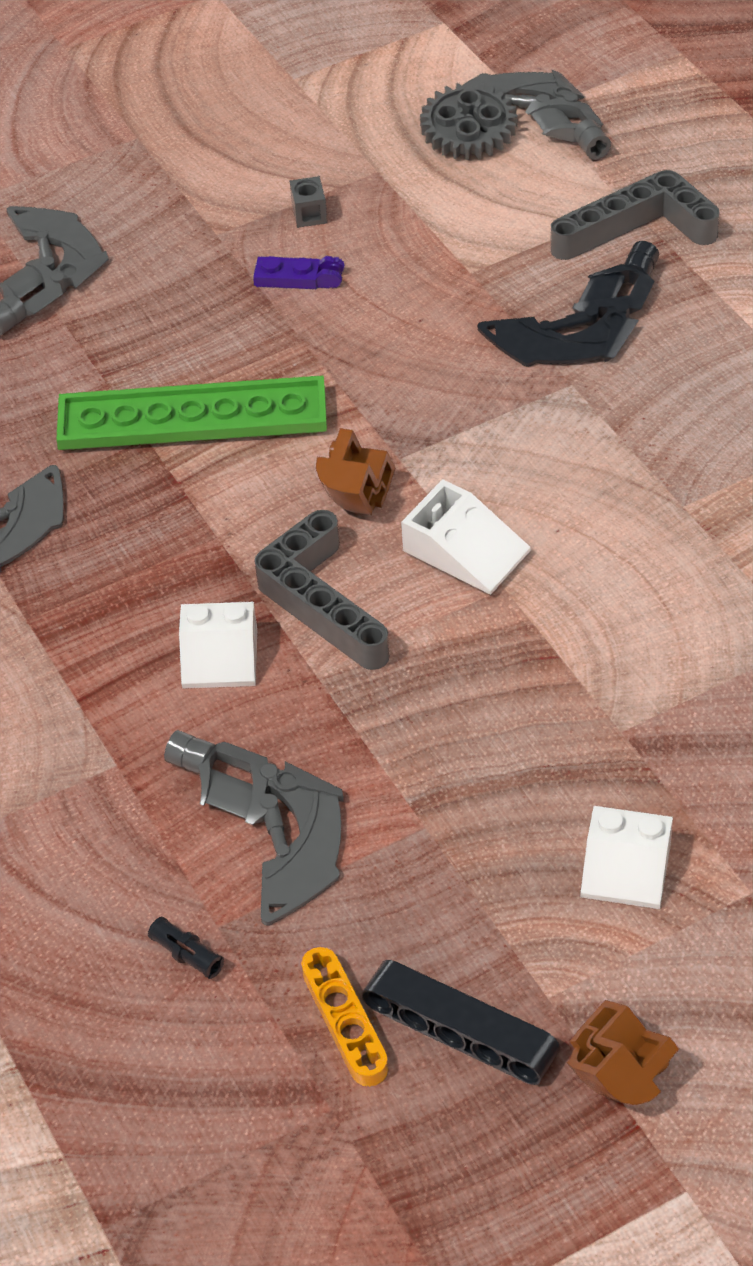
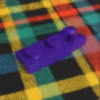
(298, 272)

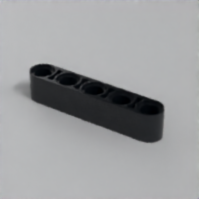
(461, 1022)

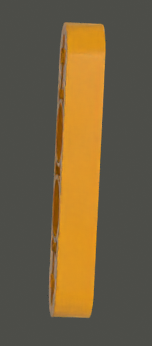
(347, 1014)

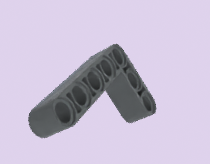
(634, 206)
(287, 579)

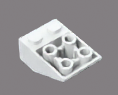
(462, 537)

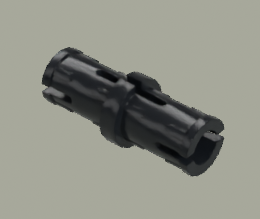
(204, 959)

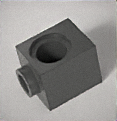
(308, 201)

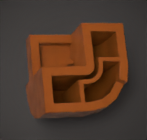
(355, 475)
(620, 1055)

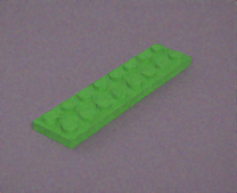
(191, 412)

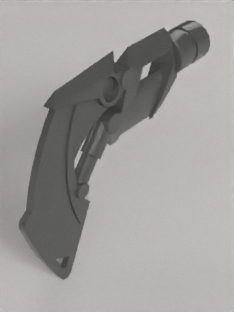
(551, 106)
(80, 260)
(31, 514)
(310, 862)

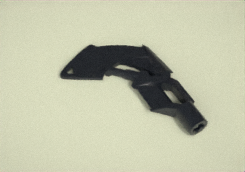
(540, 343)

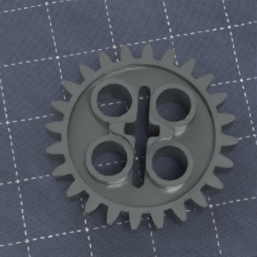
(468, 120)

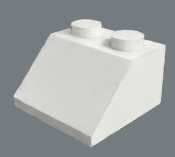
(218, 645)
(626, 857)

